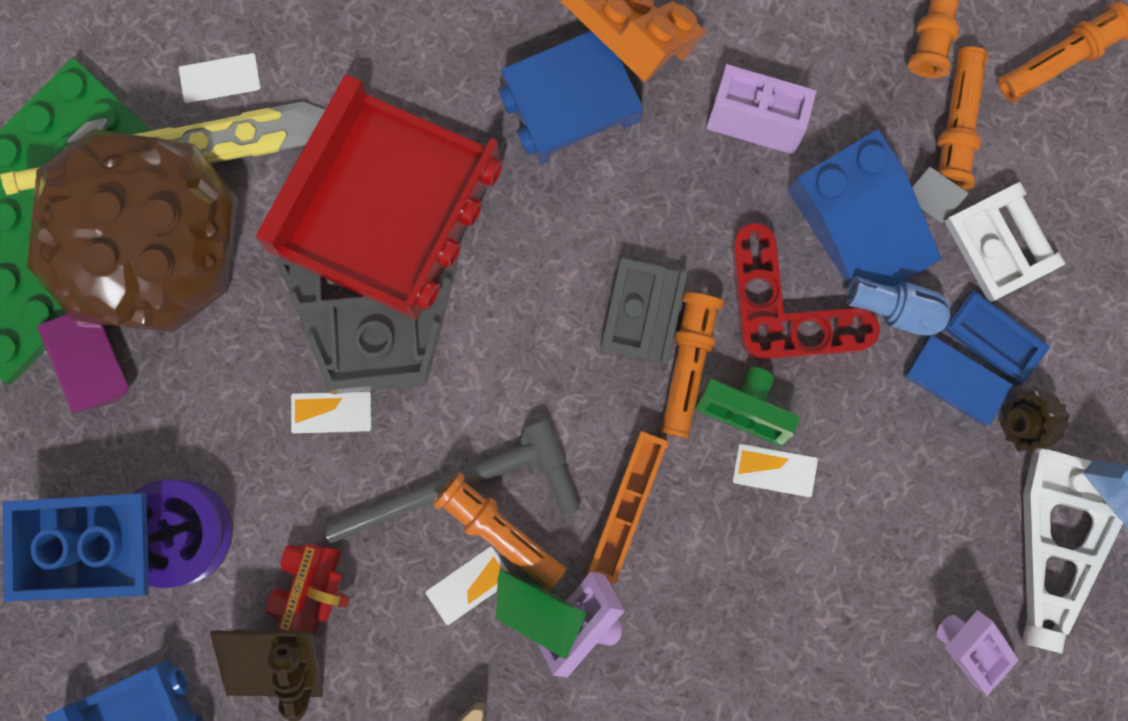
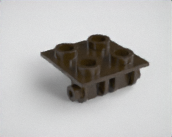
(271, 666)

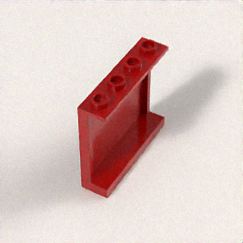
(380, 200)

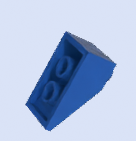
(866, 214)
(75, 548)

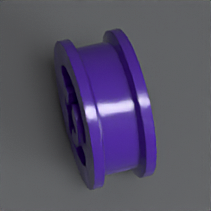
(217, 527)

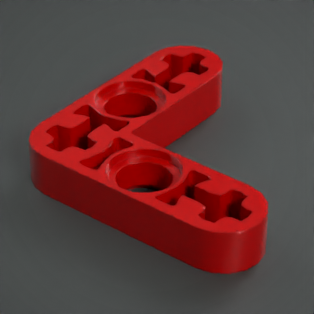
(772, 314)

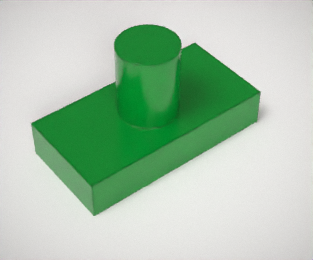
(748, 407)

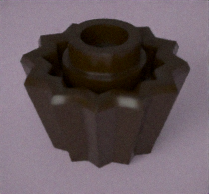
(1034, 420)

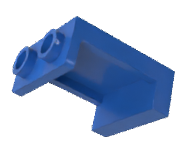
(568, 95)
(146, 696)

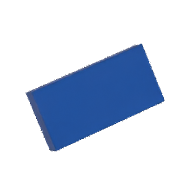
(996, 338)
(958, 380)

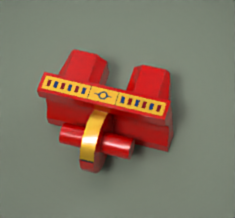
(312, 590)

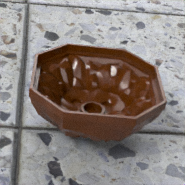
(132, 231)

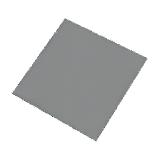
(938, 194)

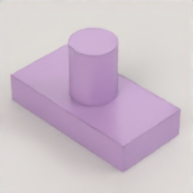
(599, 626)
(977, 649)

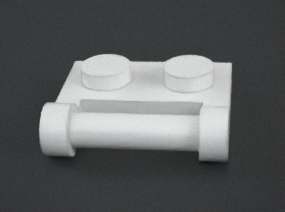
(992, 248)

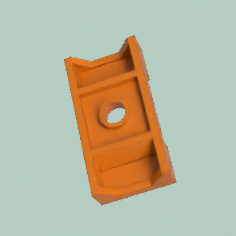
(639, 31)

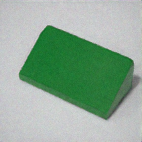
(537, 613)

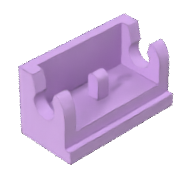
(761, 109)

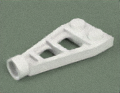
(1052, 481)

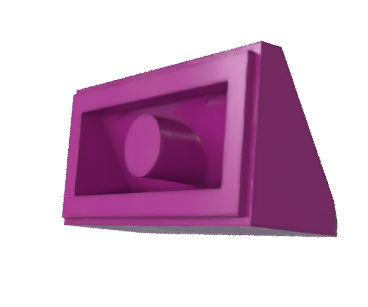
(83, 363)

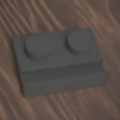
(644, 311)

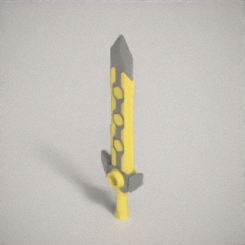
(219, 140)

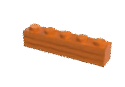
(628, 506)

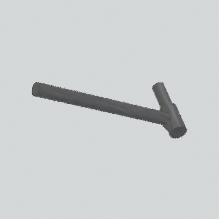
(537, 448)

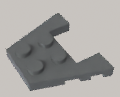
(362, 341)

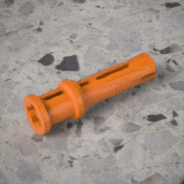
(936, 35)
(1085, 42)
(960, 138)
(694, 342)
(482, 518)

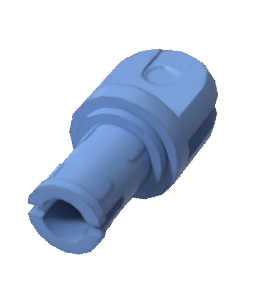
(903, 305)

